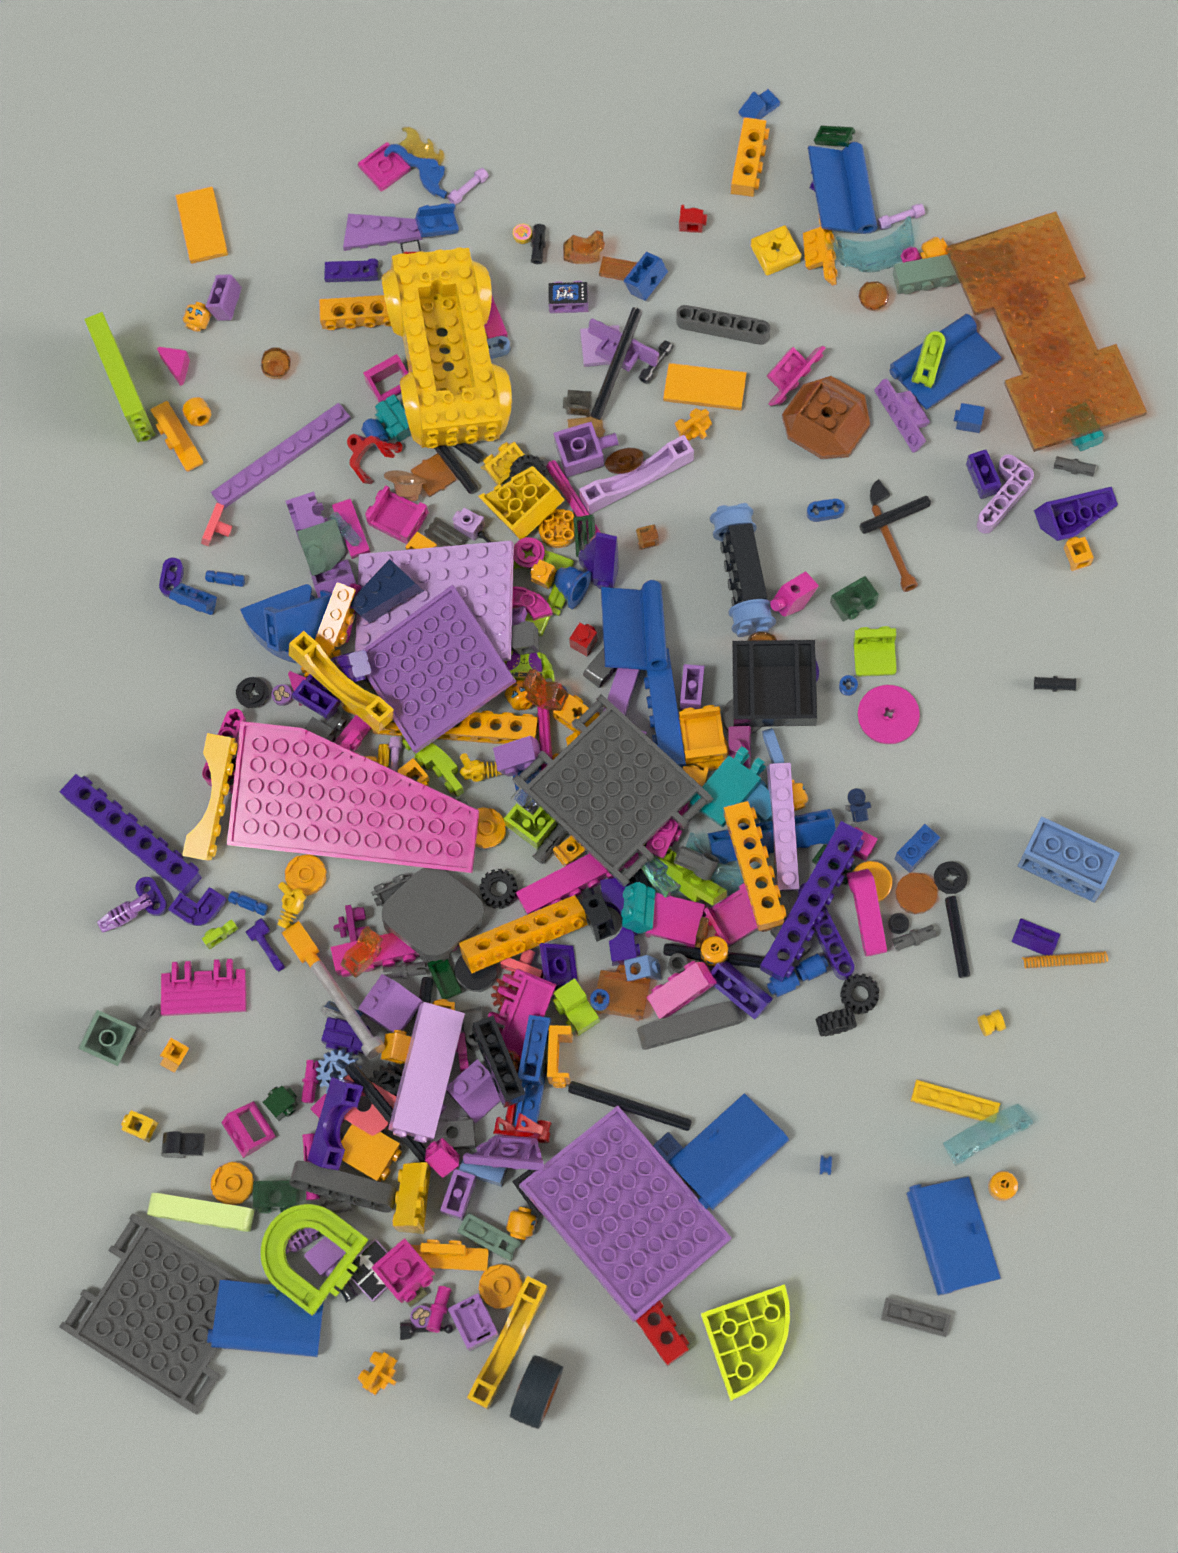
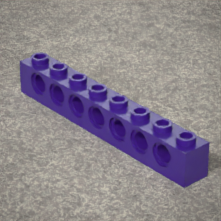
(74, 791)
(843, 835)

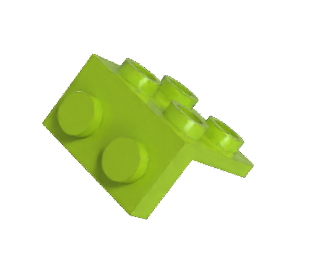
(874, 651)

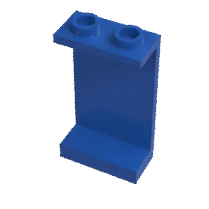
(286, 624)

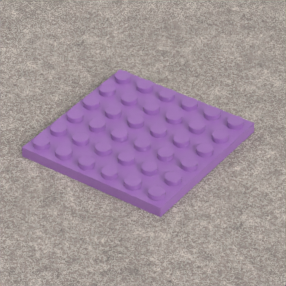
(436, 668)

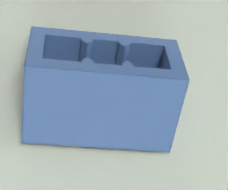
(485, 1173)

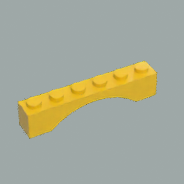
(363, 703)
(202, 839)
(508, 1343)

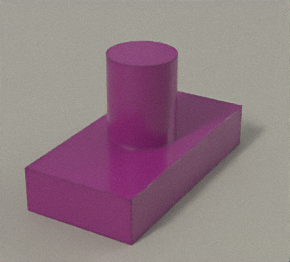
(739, 737)

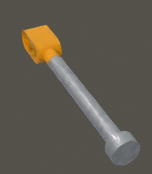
(307, 952)

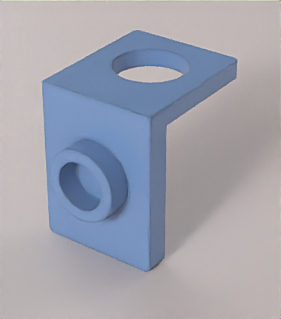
(649, 968)

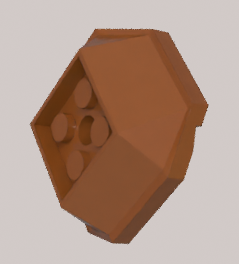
(830, 435)

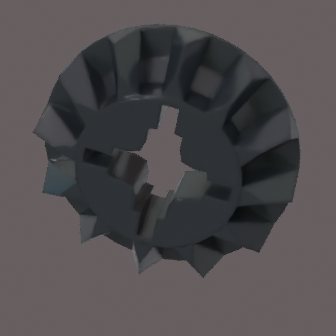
(246, 686)
(954, 869)

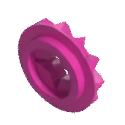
(527, 544)

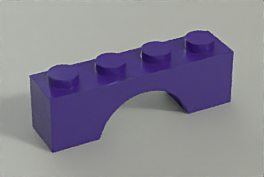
(623, 945)
(326, 1146)

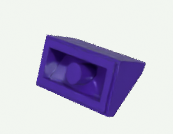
(1035, 937)

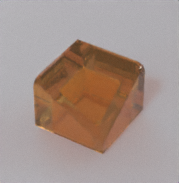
(647, 536)

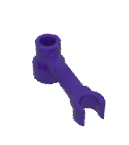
(258, 933)

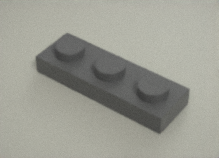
(916, 1317)

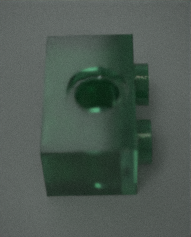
(859, 589)
(265, 1189)

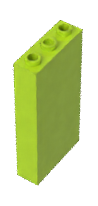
(119, 377)

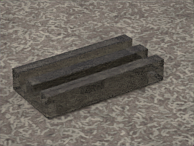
(433, 526)

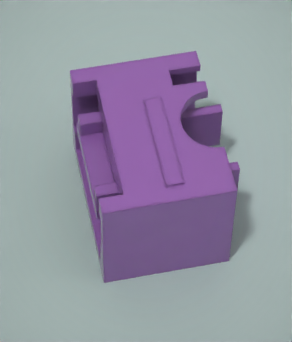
(305, 511)
(473, 1322)

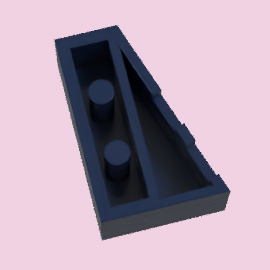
(384, 591)

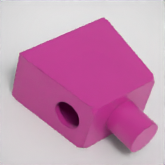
(790, 602)

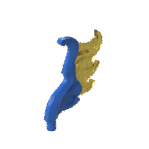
(423, 157)

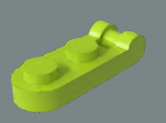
(929, 358)

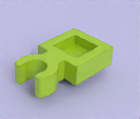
(216, 936)

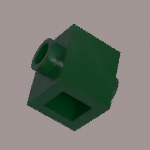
(281, 1102)

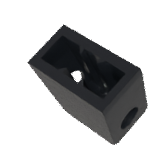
(597, 915)

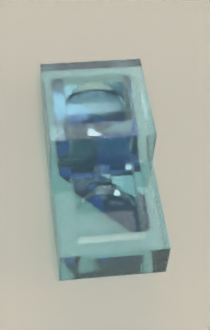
(656, 874)

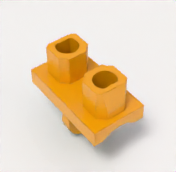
(695, 426)
(380, 1375)

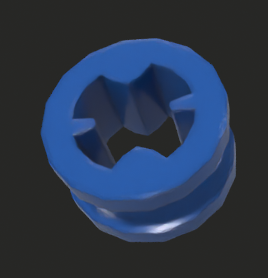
(852, 690)
(599, 992)
(825, 1165)

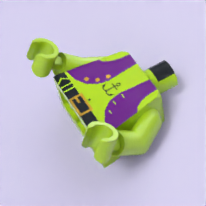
(521, 664)

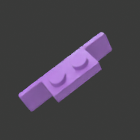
(610, 340)
(904, 412)

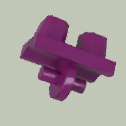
(353, 915)

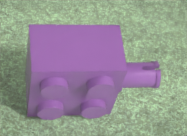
(581, 448)

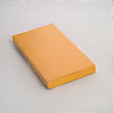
(201, 225)
(704, 386)

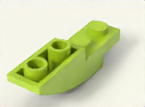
(443, 765)
(691, 884)

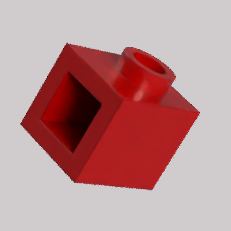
(583, 638)

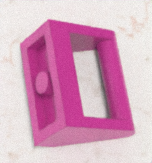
(383, 371)
(239, 1134)

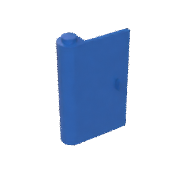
(843, 189)
(962, 359)
(634, 627)
(728, 1151)
(952, 1235)
(263, 1320)

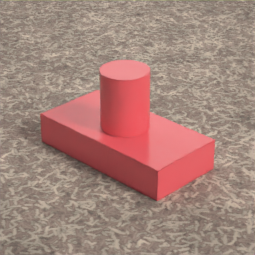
(215, 525)
(523, 964)

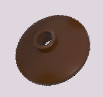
(624, 460)

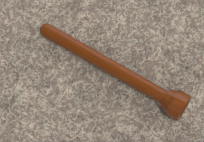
(907, 581)

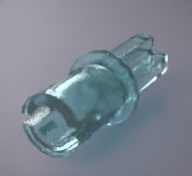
(346, 530)

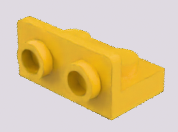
(499, 465)

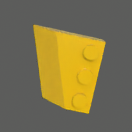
(523, 501)
(412, 1198)

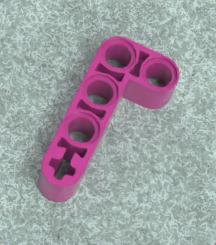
(227, 729)
(868, 912)

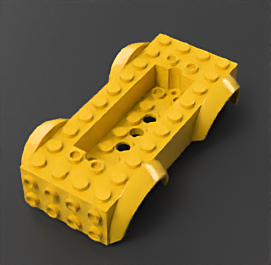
(454, 294)

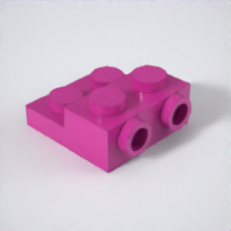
(403, 1271)

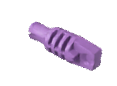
(123, 913)
(301, 1239)

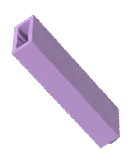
(426, 1072)

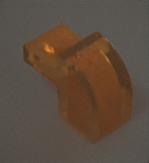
(583, 250)
(544, 694)
(363, 953)

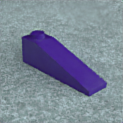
(1073, 514)
(601, 560)

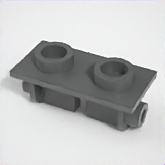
(385, 891)

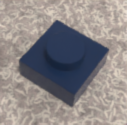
(667, 1147)

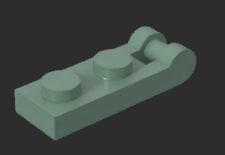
(488, 1236)

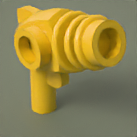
(476, 769)
(292, 904)

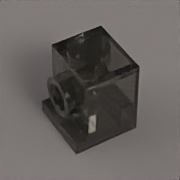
(578, 403)

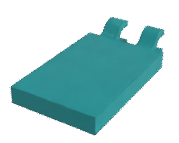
(730, 785)

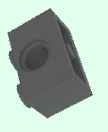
(466, 1136)

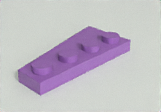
(374, 230)

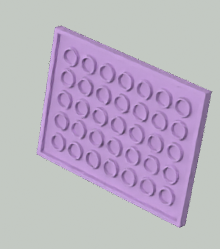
(477, 571)

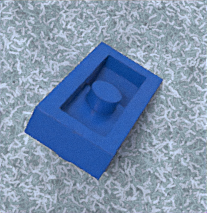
(759, 105)

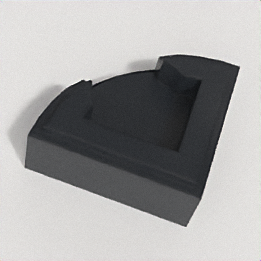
(878, 493)

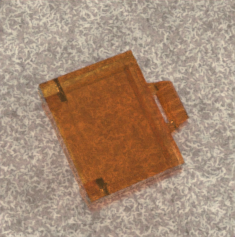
(625, 997)

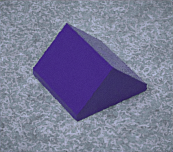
(558, 963)

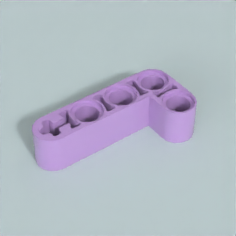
(1002, 498)

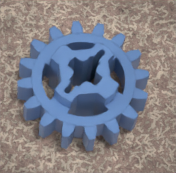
(337, 1064)

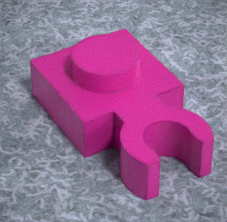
(462, 1052)

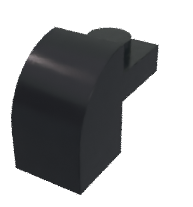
(179, 1144)

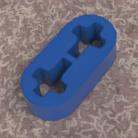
(825, 510)

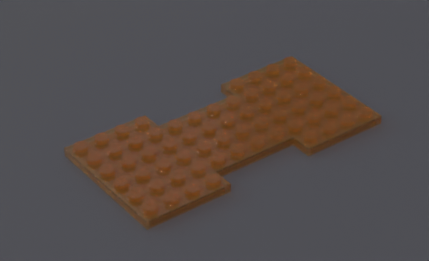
(1064, 379)

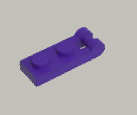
(351, 271)

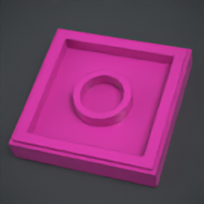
(383, 170)

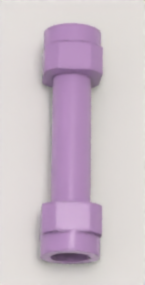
(479, 176)
(885, 221)
(395, 746)

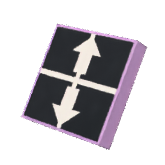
(365, 1276)

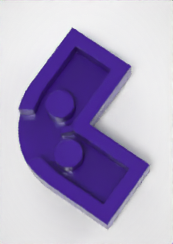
(198, 913)

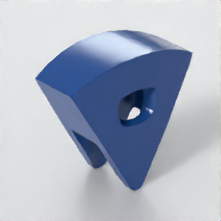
(255, 620)

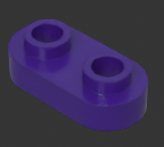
(170, 578)
(154, 894)

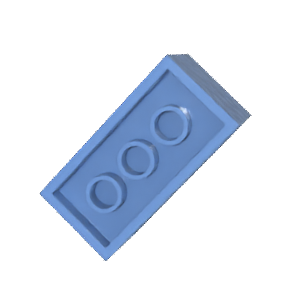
(1068, 859)

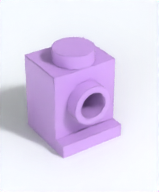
(469, 528)

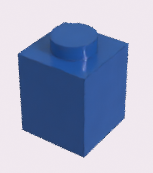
(969, 417)

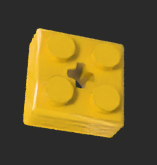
(768, 257)

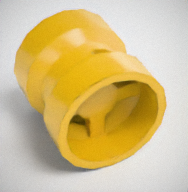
(991, 1022)

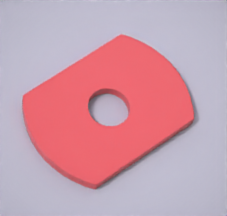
(371, 1120)

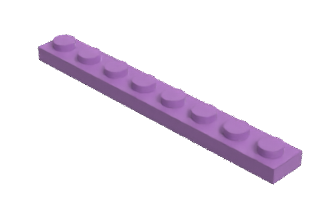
(281, 455)

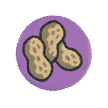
(281, 695)
(420, 1316)

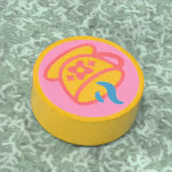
(522, 233)

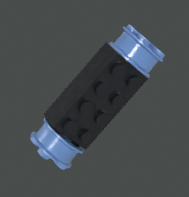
(749, 602)

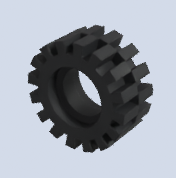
(529, 460)
(498, 876)
(868, 984)
(836, 1022)

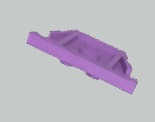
(507, 1152)

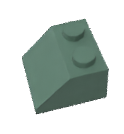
(322, 546)
(106, 1037)

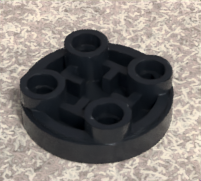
(475, 981)

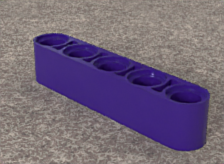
(828, 941)

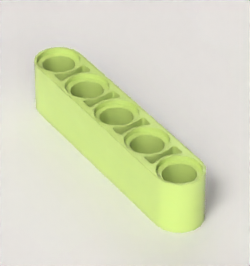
(200, 1212)

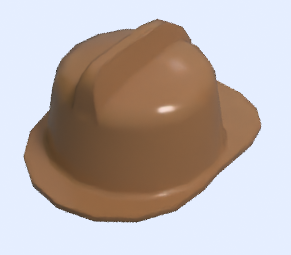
(405, 484)

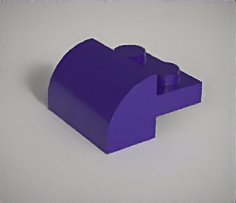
(316, 697)

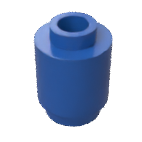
(373, 427)
(811, 967)
(780, 988)

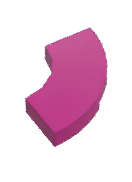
(533, 603)

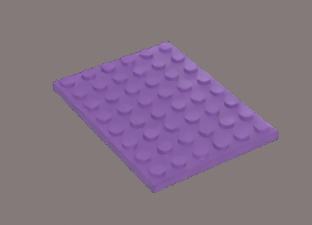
(625, 1213)

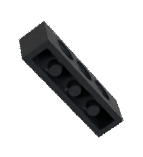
(498, 1061)

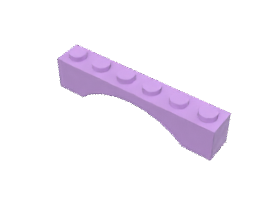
(608, 490)
(783, 826)

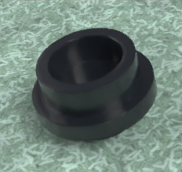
(898, 923)

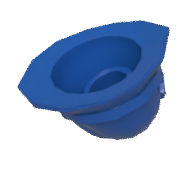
(572, 584)

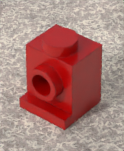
(691, 220)

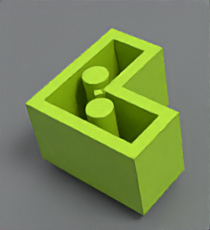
(528, 826)
(574, 1005)

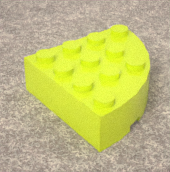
(748, 1338)

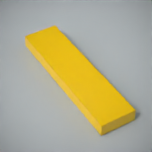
(953, 1101)

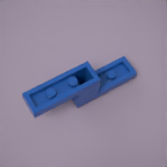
(533, 1068)

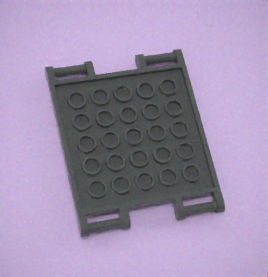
(612, 789)
(155, 1313)

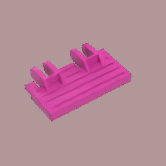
(203, 993)
(530, 999)

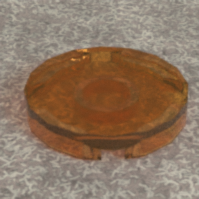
(916, 893)

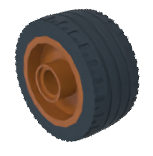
(536, 1391)

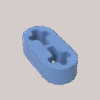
(494, 349)
(772, 746)

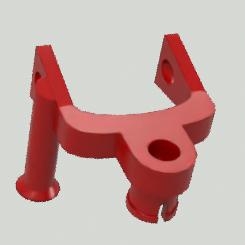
(360, 445)
(531, 1130)

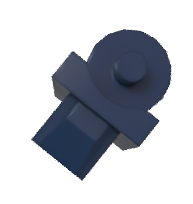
(858, 806)

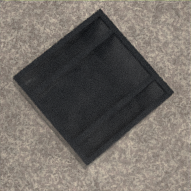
(774, 683)

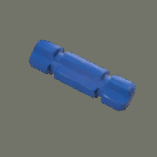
(224, 578)
(247, 903)

